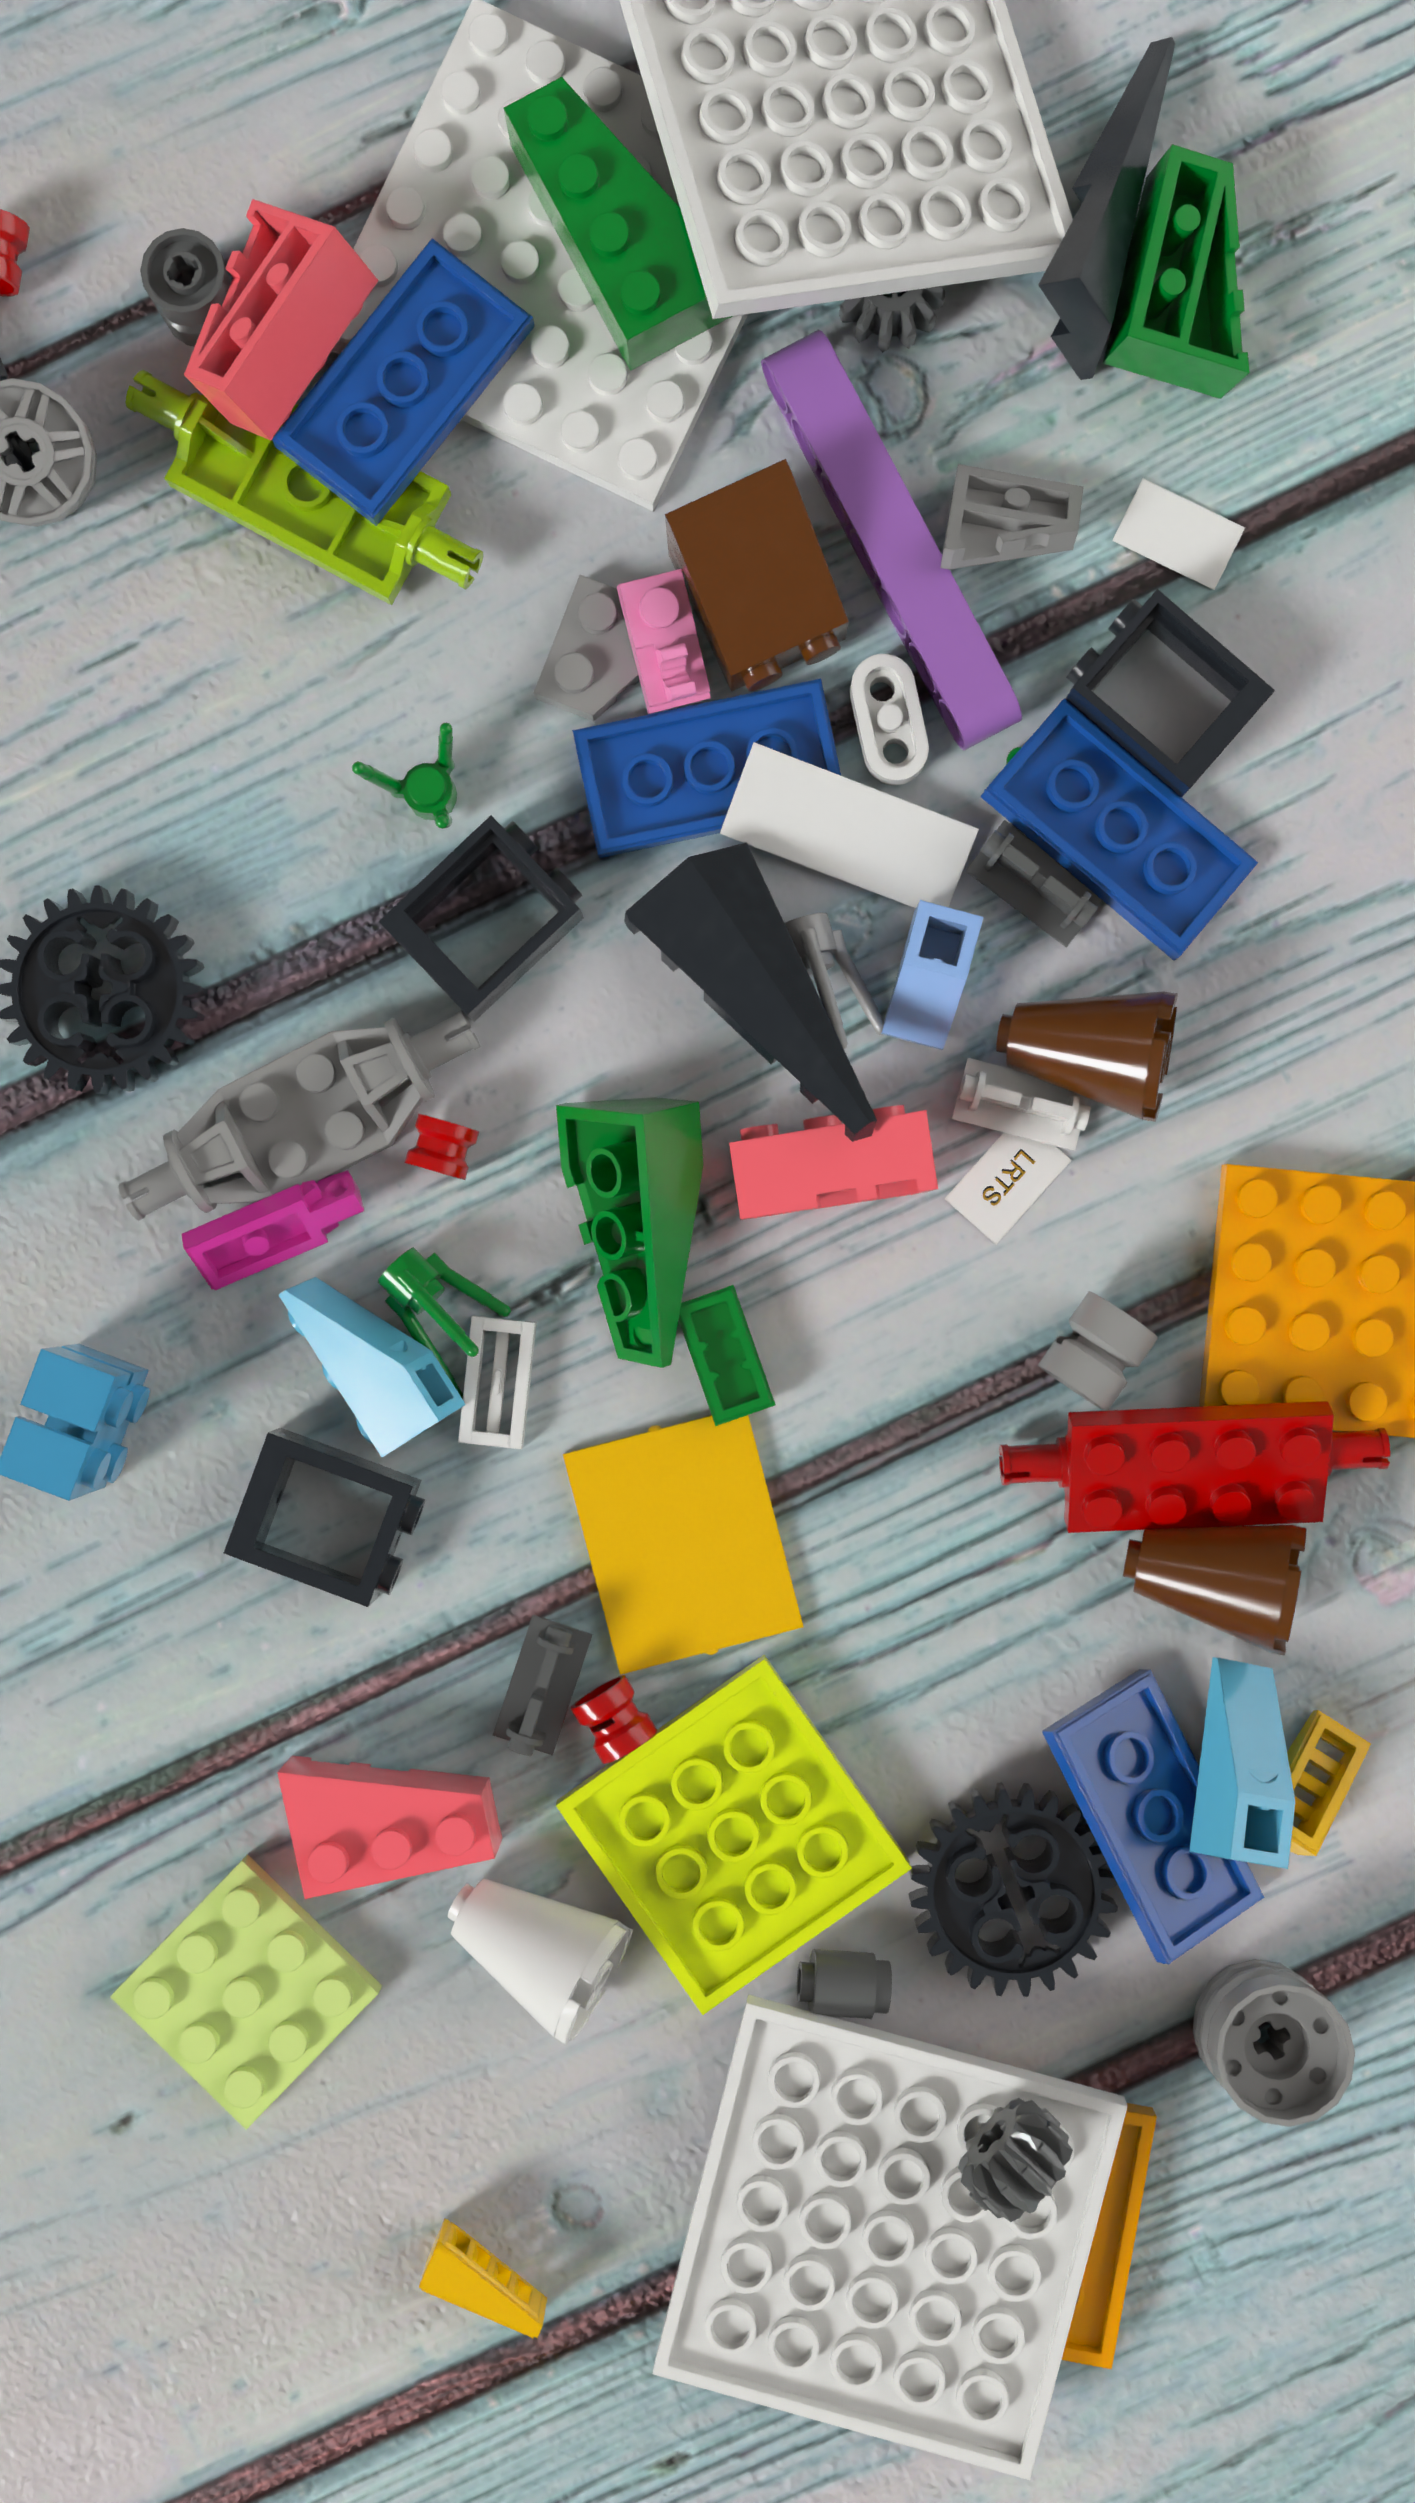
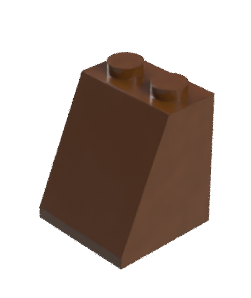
(757, 577)

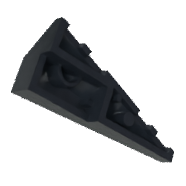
(1092, 256)
(729, 938)

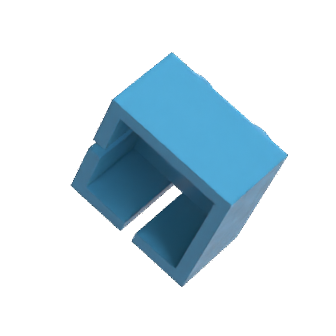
(88, 1412)

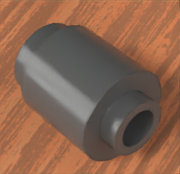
(845, 1984)

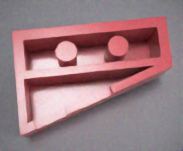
(279, 319)
(827, 1169)
(382, 1824)

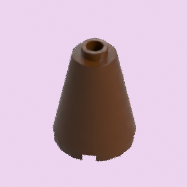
(1096, 1047)
(1224, 1577)

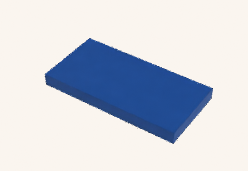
(404, 382)
(679, 768)
(1119, 829)
(1139, 1801)

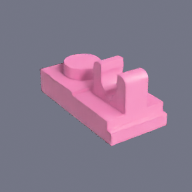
(664, 641)

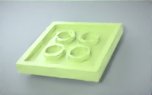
(246, 1991)

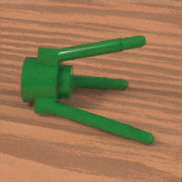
(426, 786)
(415, 1286)

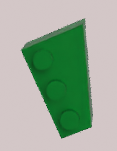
(1180, 279)

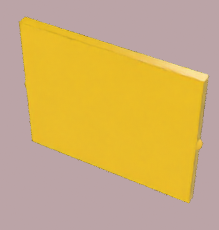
(682, 1541)

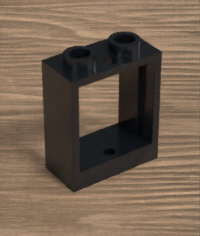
(1200, 652)
(450, 873)
(264, 1495)

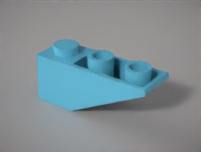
(380, 1371)
(1244, 1770)

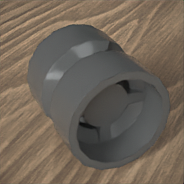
(183, 279)

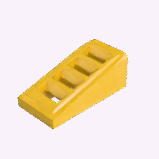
(1329, 1797)
(480, 2282)

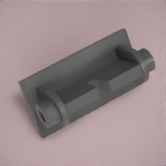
(1034, 883)
(542, 1686)

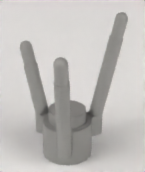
(816, 947)

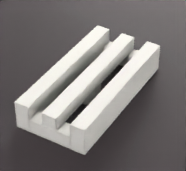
(492, 1436)

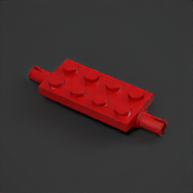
(1195, 1465)

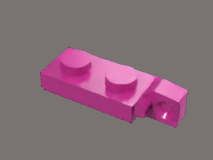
(271, 1229)

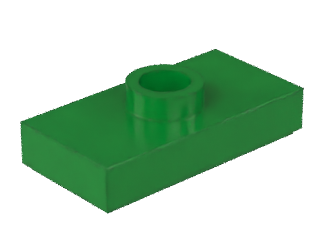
(725, 1355)

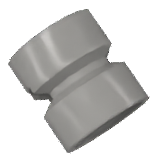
(1098, 1351)

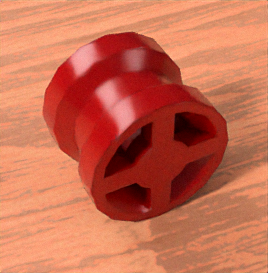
(442, 1146)

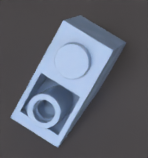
(932, 974)

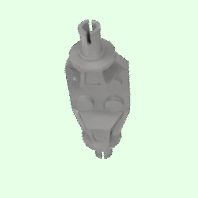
(300, 1116)

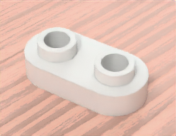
(889, 721)

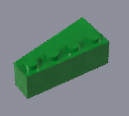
(612, 222)

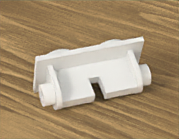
(1020, 1105)

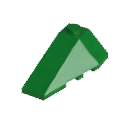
(640, 1192)

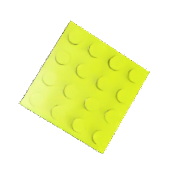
(733, 1835)

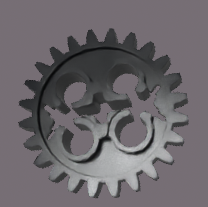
(44, 993)
(961, 1908)

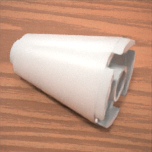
(540, 1951)

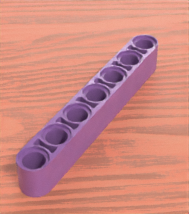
(891, 540)

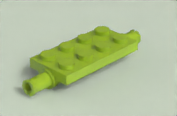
(281, 501)

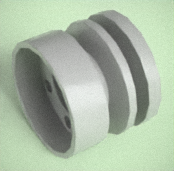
(62, 466)
(1294, 2072)

